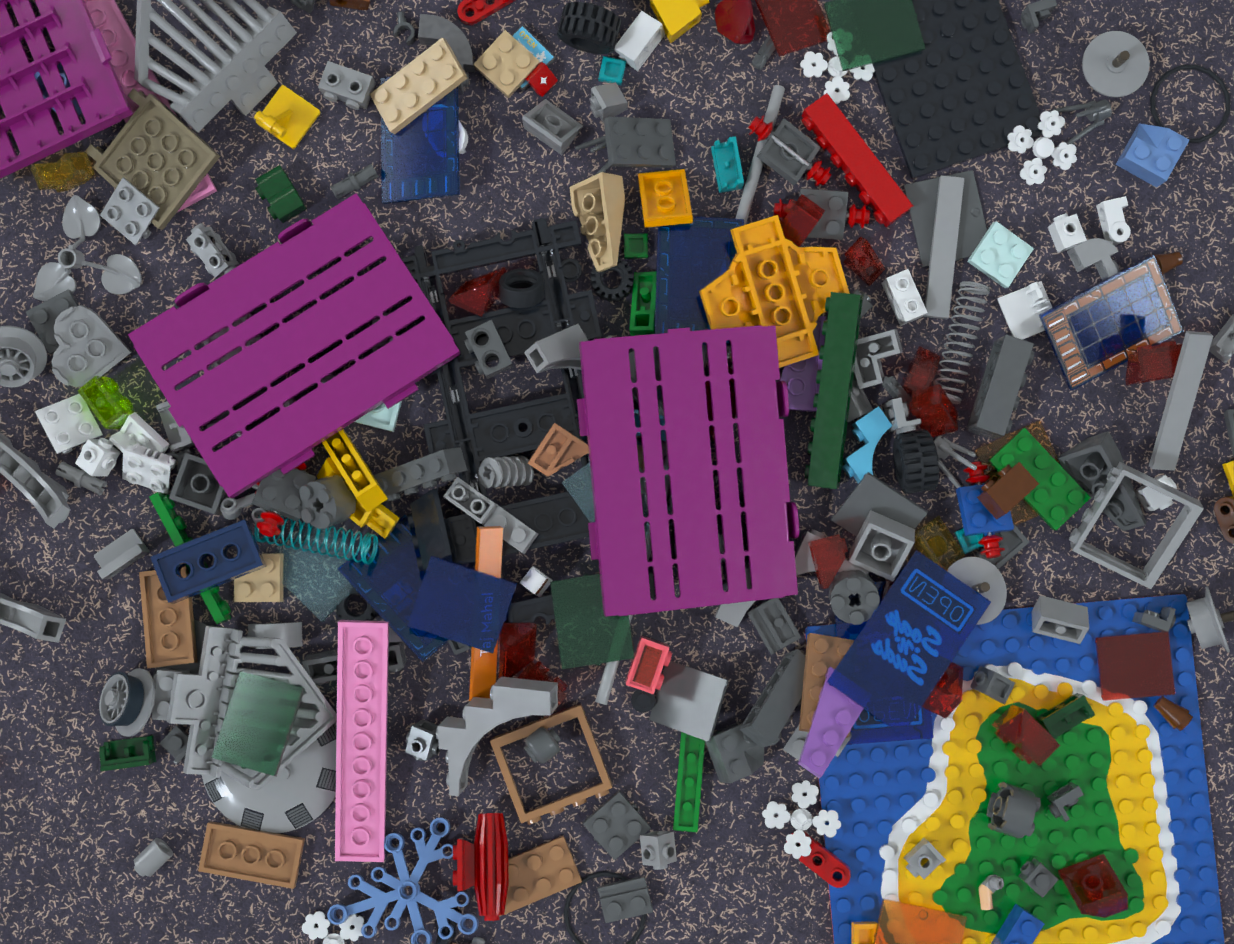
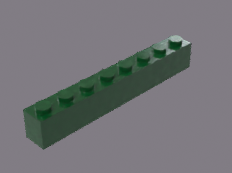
(834, 390)

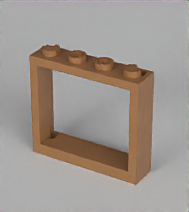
(576, 798)

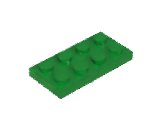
(1057, 494)

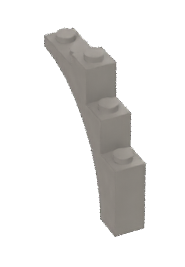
(563, 351)
(41, 490)
(734, 612)
(31, 619)
(508, 700)

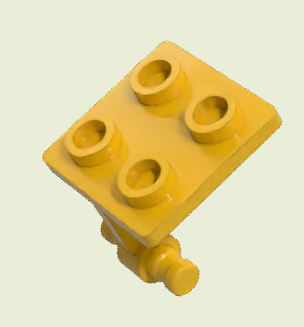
(287, 117)

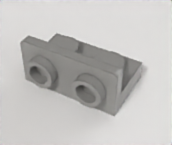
(896, 413)

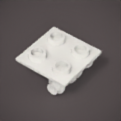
(1023, 310)
(68, 423)
(146, 470)

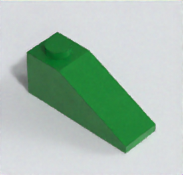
(643, 304)

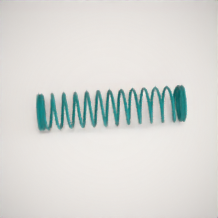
(363, 543)

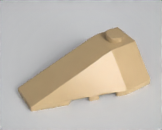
(600, 209)

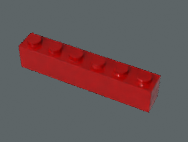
(856, 160)

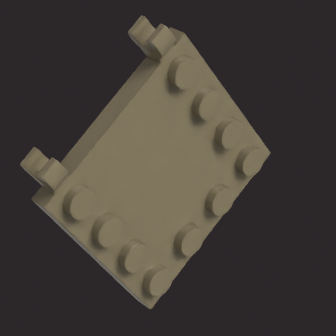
(156, 156)

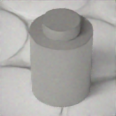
(152, 857)

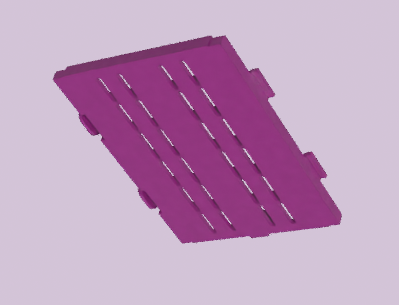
(87, 67)
(609, 424)
(291, 433)

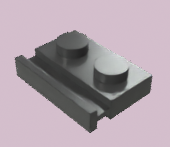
(773, 625)
(625, 899)

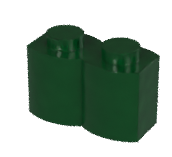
(280, 193)

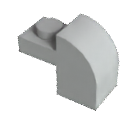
(1097, 253)
(288, 631)

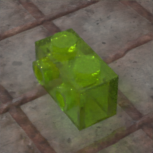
(106, 401)

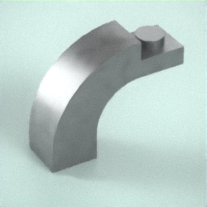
(434, 28)

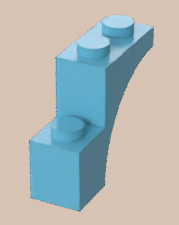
(870, 430)

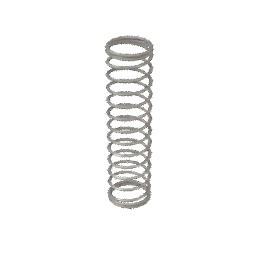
(984, 290)

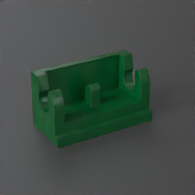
(1066, 715)
(127, 753)

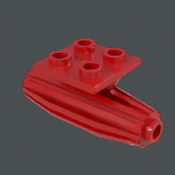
(485, 865)

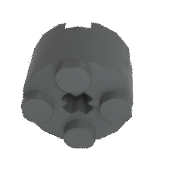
(326, 502)
(858, 609)
(1013, 810)

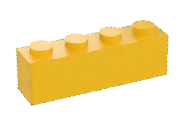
(354, 470)

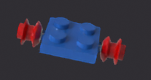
(977, 518)

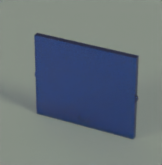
(462, 604)

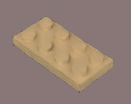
(418, 86)

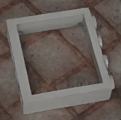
(1167, 547)

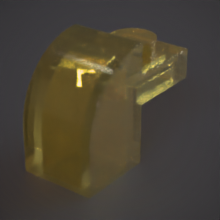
(65, 174)

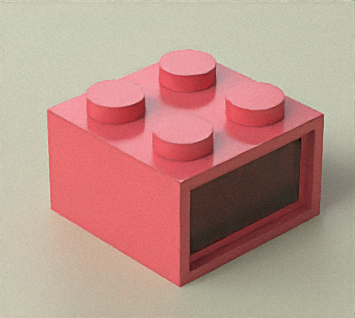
(648, 665)

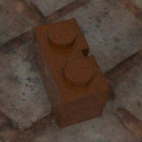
(1007, 490)

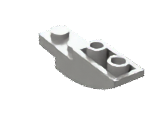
(490, 514)

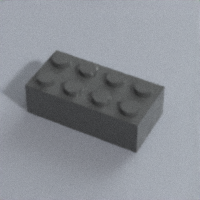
(1000, 387)

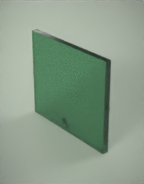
(873, 30)
(583, 630)
(258, 723)

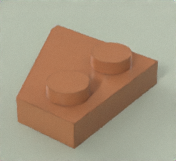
(557, 450)

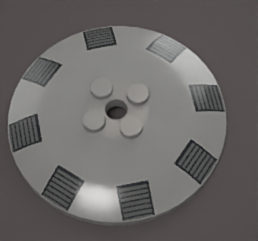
(291, 798)

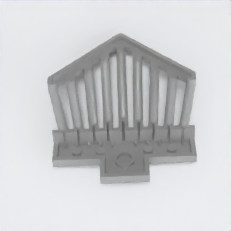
(236, 73)
(205, 697)

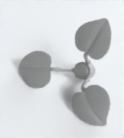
(78, 221)

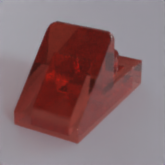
(863, 261)

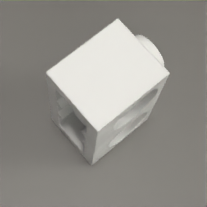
(904, 297)

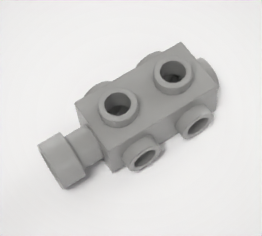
(211, 254)

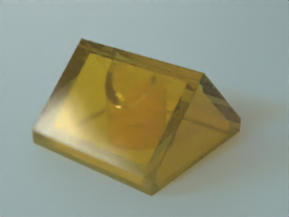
(937, 543)

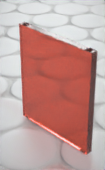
(793, 24)
(1135, 665)

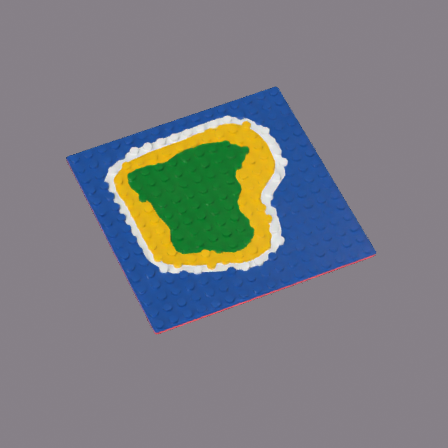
(1141, 814)

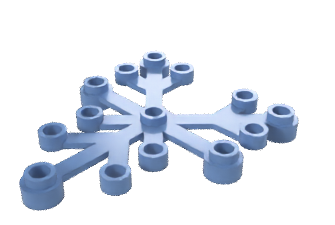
(380, 899)

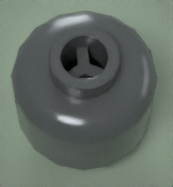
(542, 745)

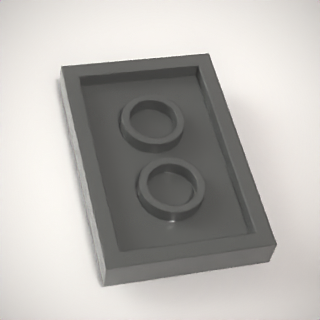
(639, 142)

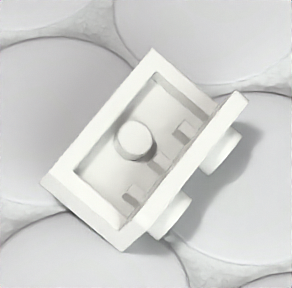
(139, 432)

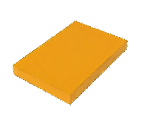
(665, 198)

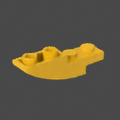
(378, 519)

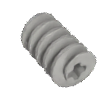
(505, 472)

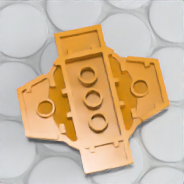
(776, 286)

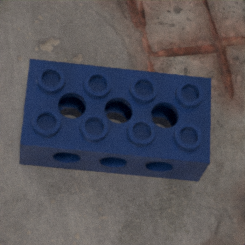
(193, 553)

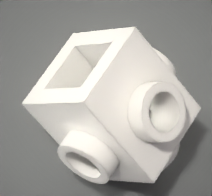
(98, 457)

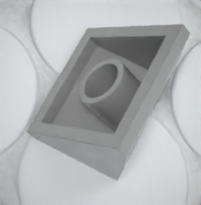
(551, 126)

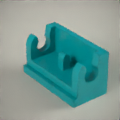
(727, 165)

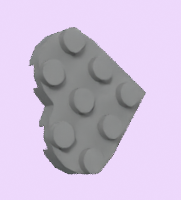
(85, 346)

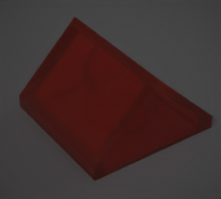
(478, 293)
(515, 648)

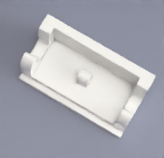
(640, 40)

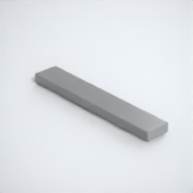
(944, 247)
(1180, 400)

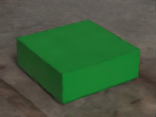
(635, 246)

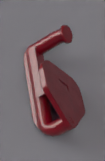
(735, 20)

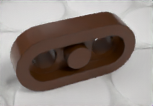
(1225, 520)

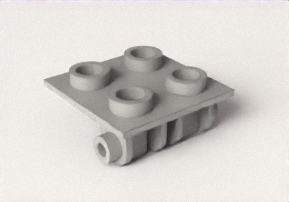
(130, 211)

